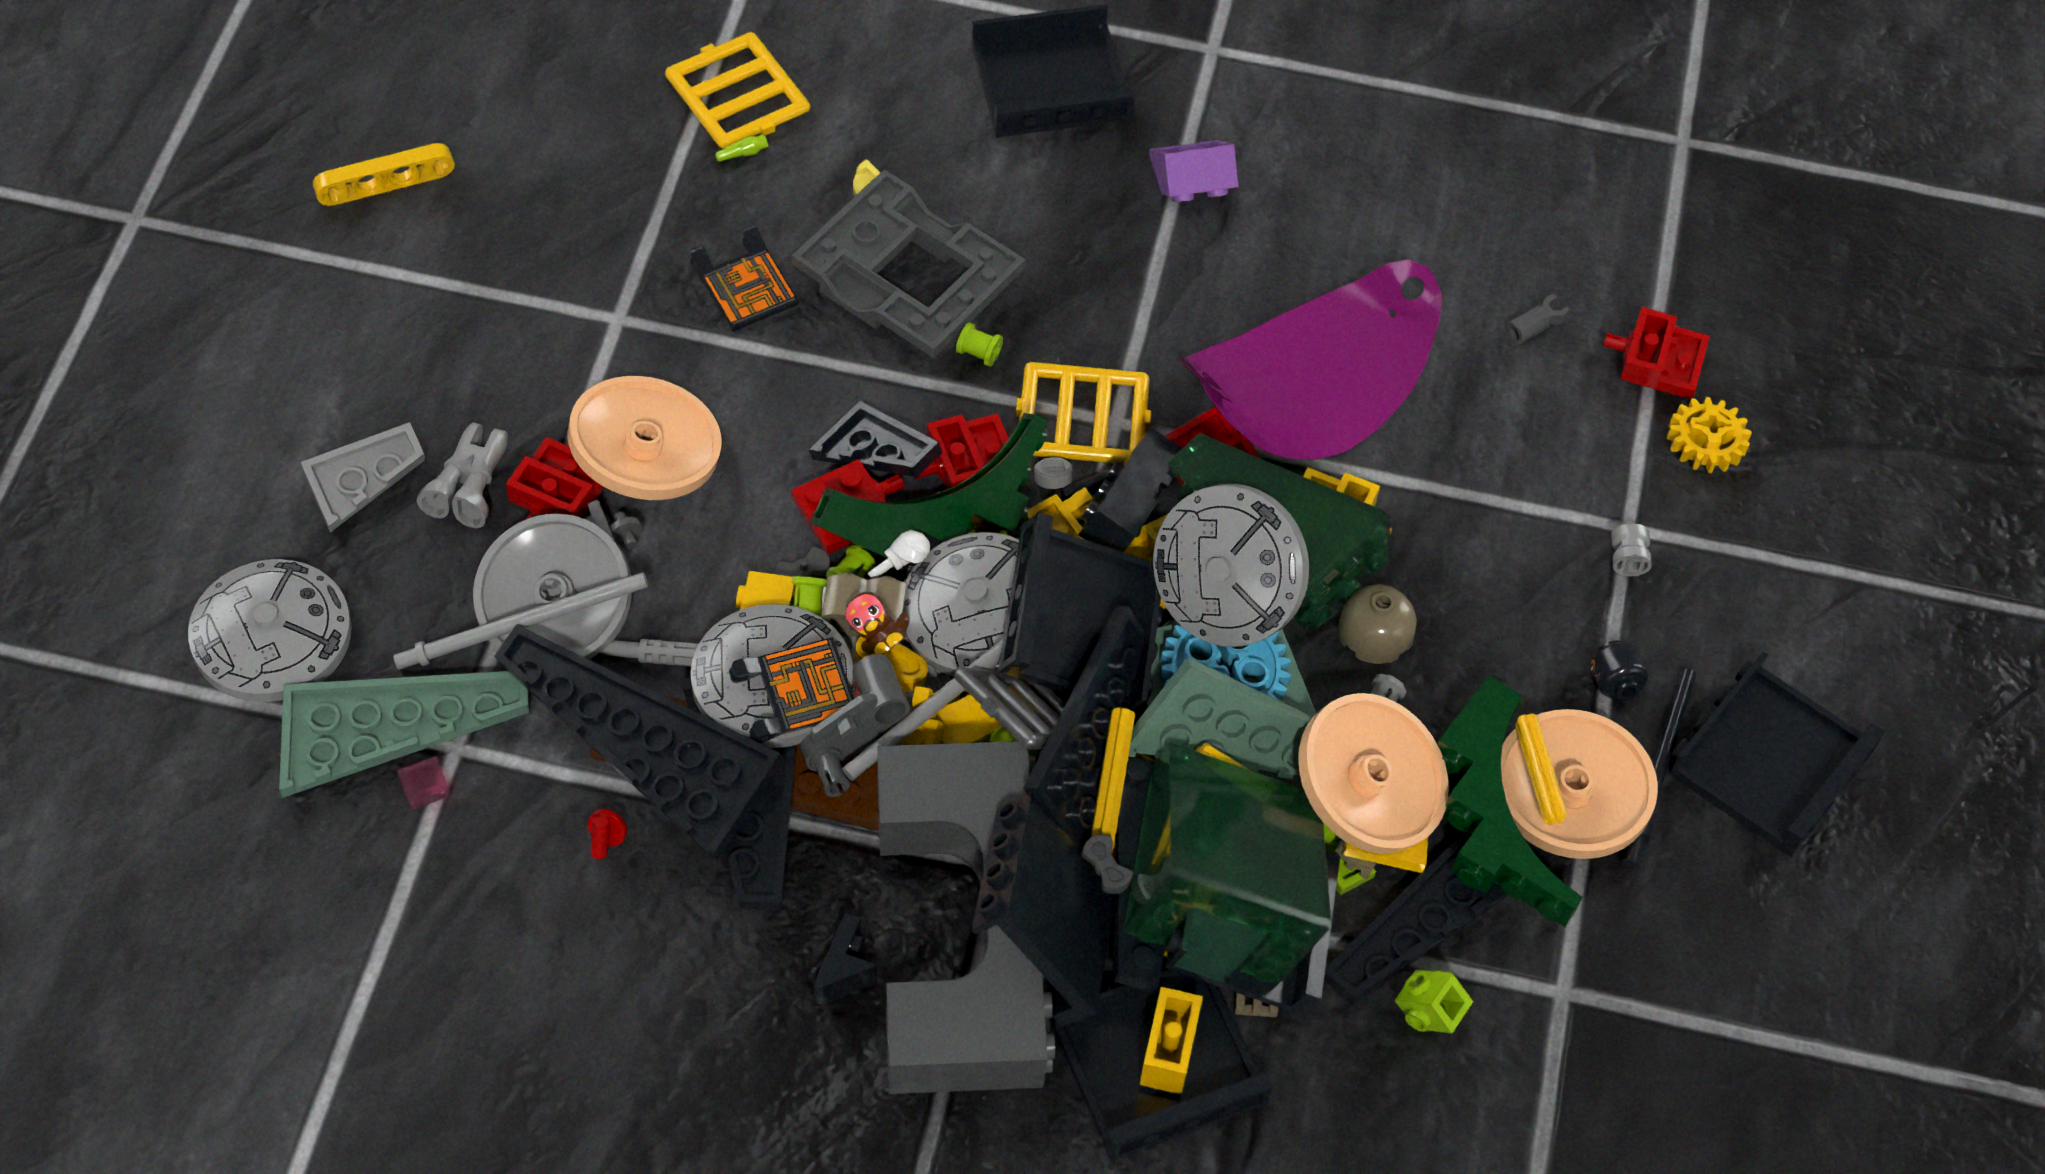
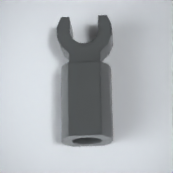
(1535, 320)

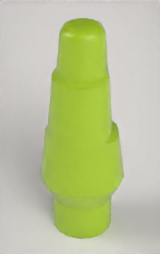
(745, 147)

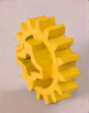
(1709, 434)

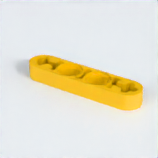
(383, 171)

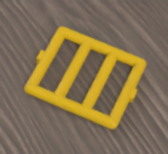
(764, 61)
(1104, 378)

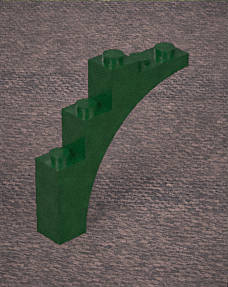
(986, 495)
(1479, 807)

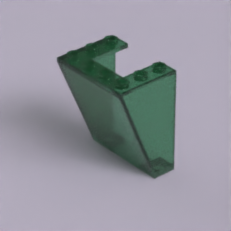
(1340, 532)
(1233, 849)

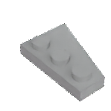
(361, 471)

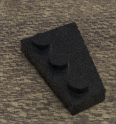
(877, 442)

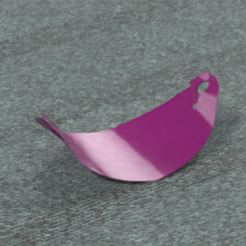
(1326, 368)

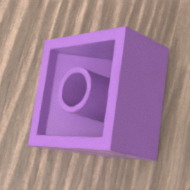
(1195, 169)

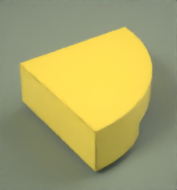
(864, 175)

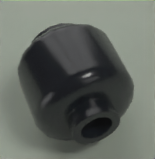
(1619, 670)

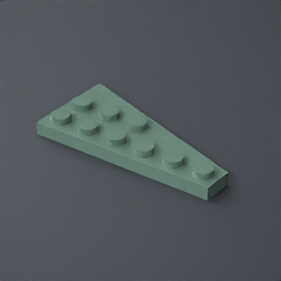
(1218, 710)
(364, 723)

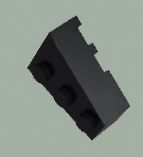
(1129, 493)

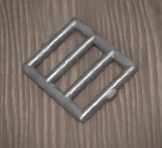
(1018, 705)

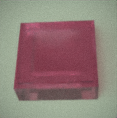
(423, 783)

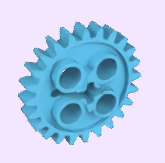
(1257, 660)

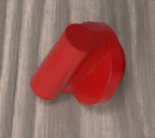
(606, 831)

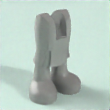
(472, 468)

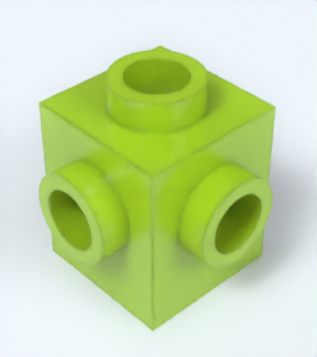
(1433, 1001)

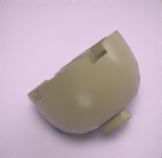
(1377, 624)

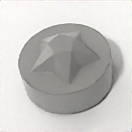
(1053, 473)

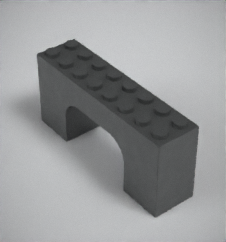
(995, 1020)

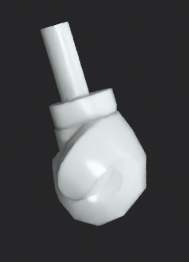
(907, 548)

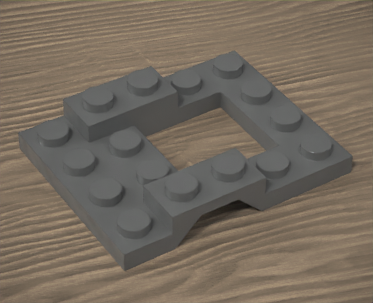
(873, 231)

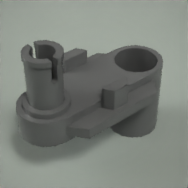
(856, 723)

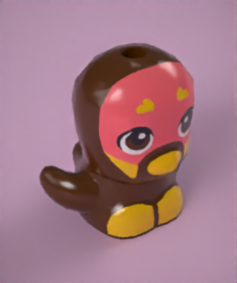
(872, 621)

